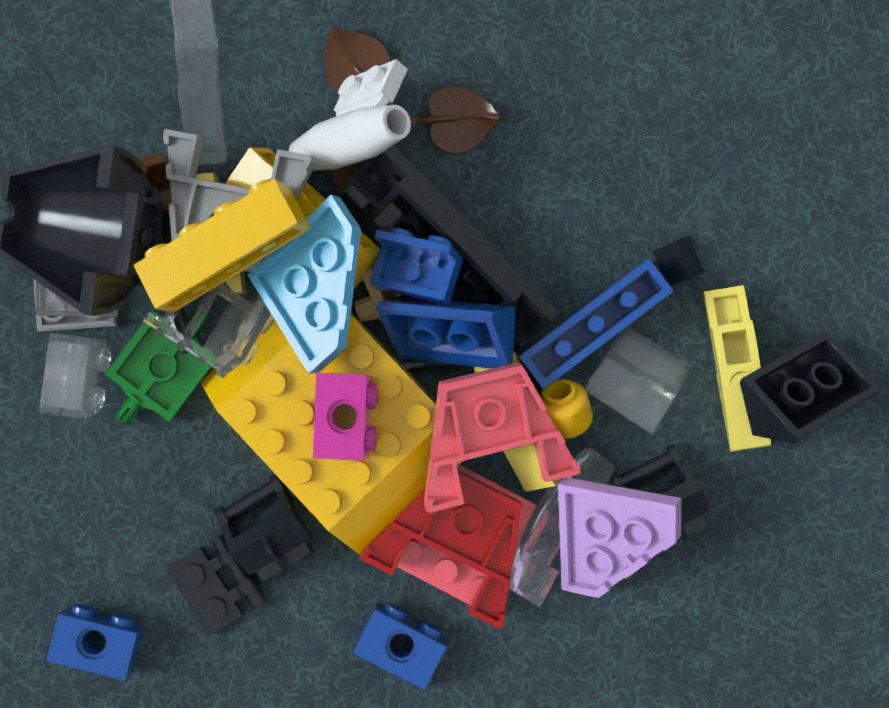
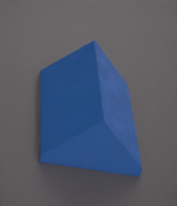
(450, 333)

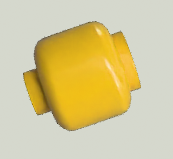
(568, 407)

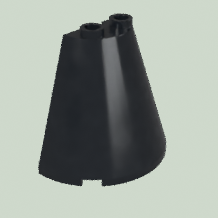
(82, 225)

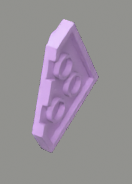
(611, 533)

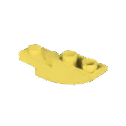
(735, 358)

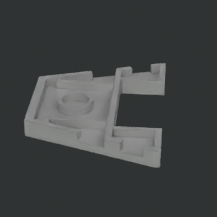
(197, 198)

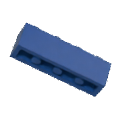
(594, 324)

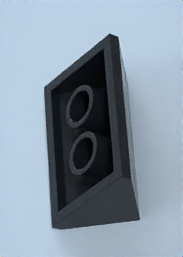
(805, 390)

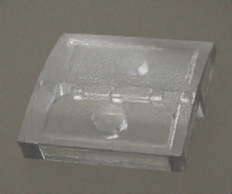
(637, 379)

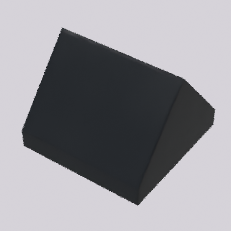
(678, 261)

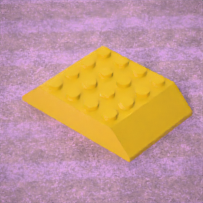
(274, 414)

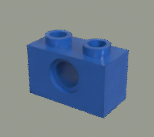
(73, 647)
(412, 665)

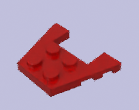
(475, 533)

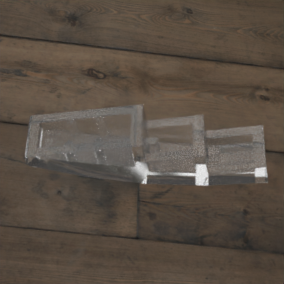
(200, 76)

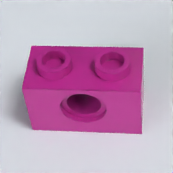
(332, 439)

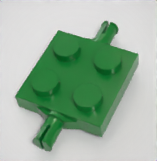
(156, 373)

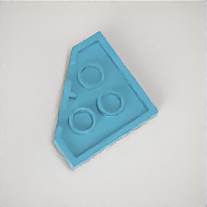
(312, 284)

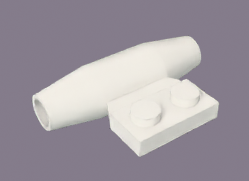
(362, 120)

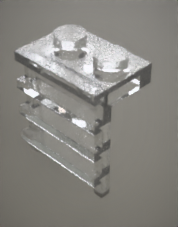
(233, 336)

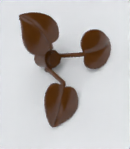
(457, 114)

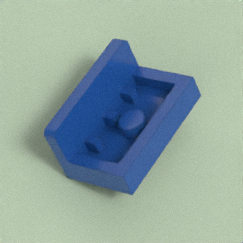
(416, 266)

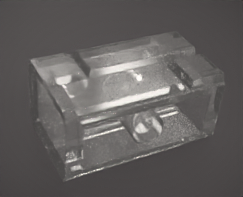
(74, 376)

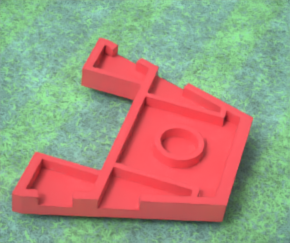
(486, 416)

